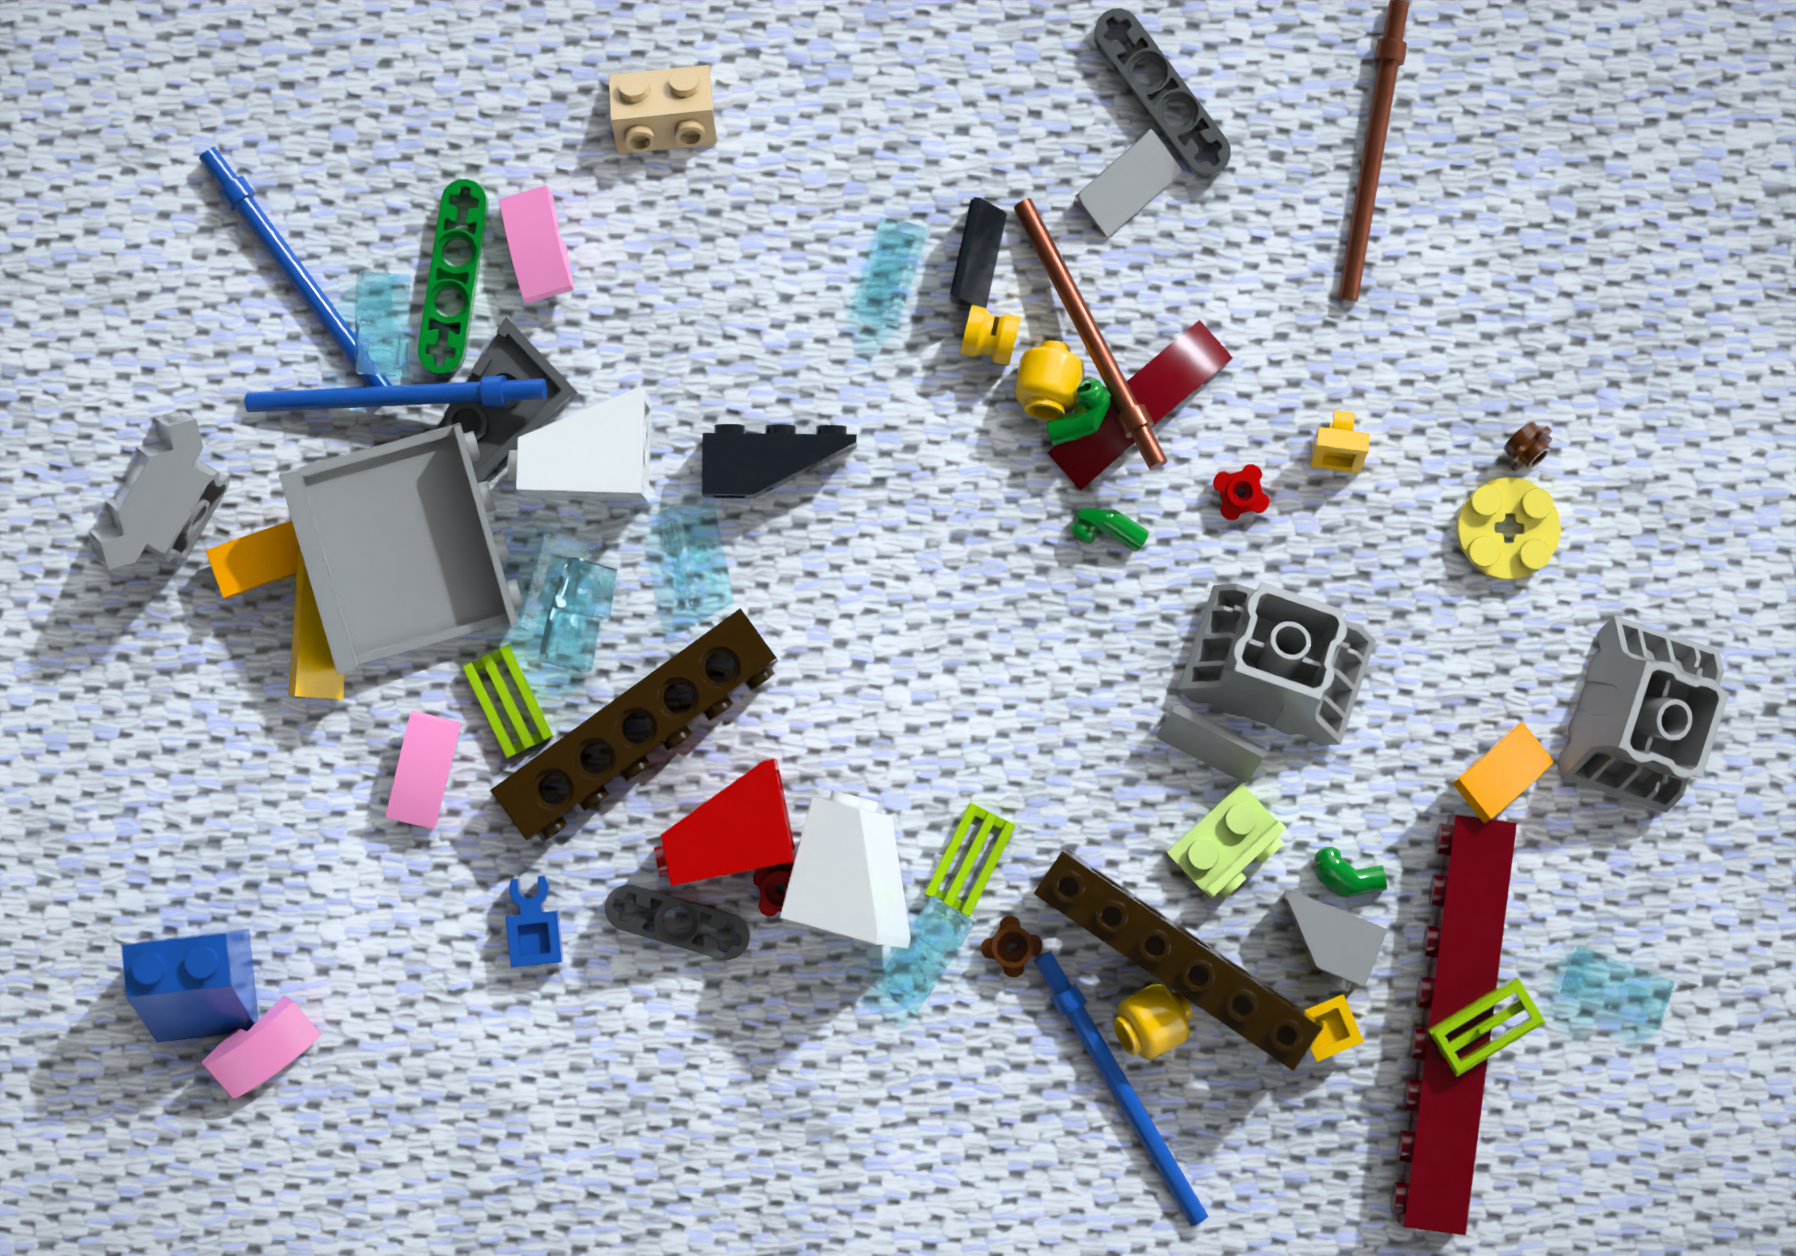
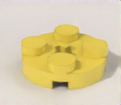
(1487, 548)

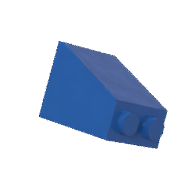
(192, 984)

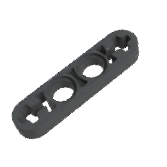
(1168, 89)

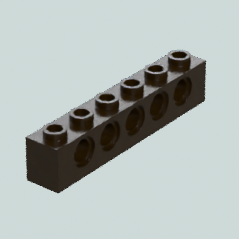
(522, 791)
(1179, 959)

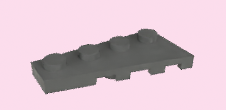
(499, 427)

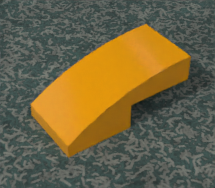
(255, 560)
(1503, 772)

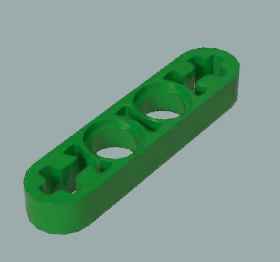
(448, 277)

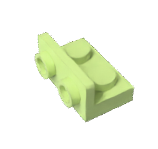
(1227, 842)

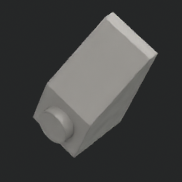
(1335, 940)

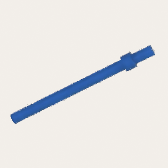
(239, 196)
(491, 391)
(1069, 1002)

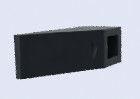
(755, 463)

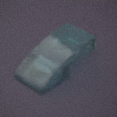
(382, 323)
(574, 617)
(932, 946)
(1617, 987)

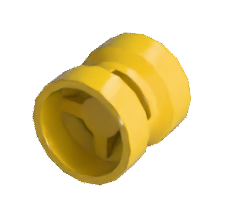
(990, 335)

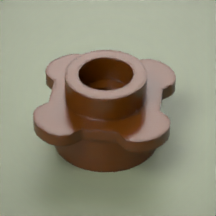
(1528, 446)
(997, 949)

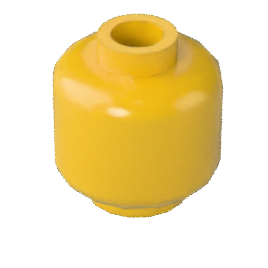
(1049, 380)
(1152, 1021)

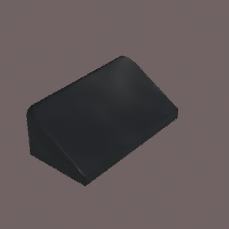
(978, 254)

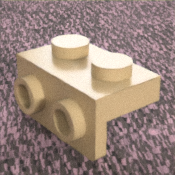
(662, 109)

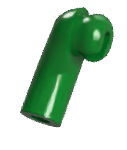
(1087, 417)
(1110, 522)
(1343, 878)

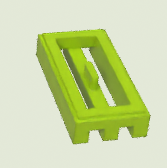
(489, 662)
(989, 820)
(1448, 1049)

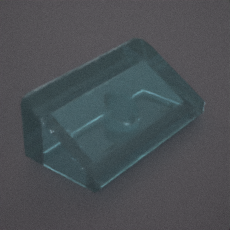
(889, 271)
(694, 556)
(549, 565)

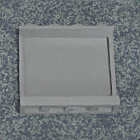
(400, 546)

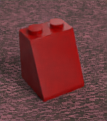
(732, 831)

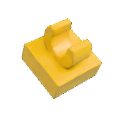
(1340, 446)
(1339, 1028)

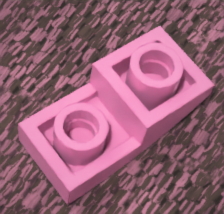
(536, 244)
(423, 770)
(266, 1048)

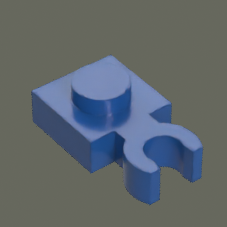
(533, 934)

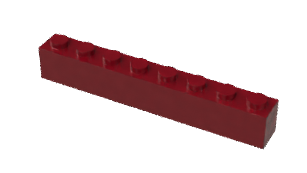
(1462, 969)

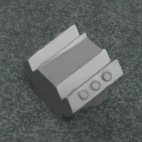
(162, 499)
(1278, 660)
(1645, 715)

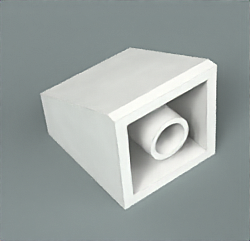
(589, 453)
(848, 873)

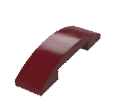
(1160, 387)

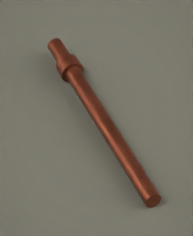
(1390, 54)
(1133, 417)

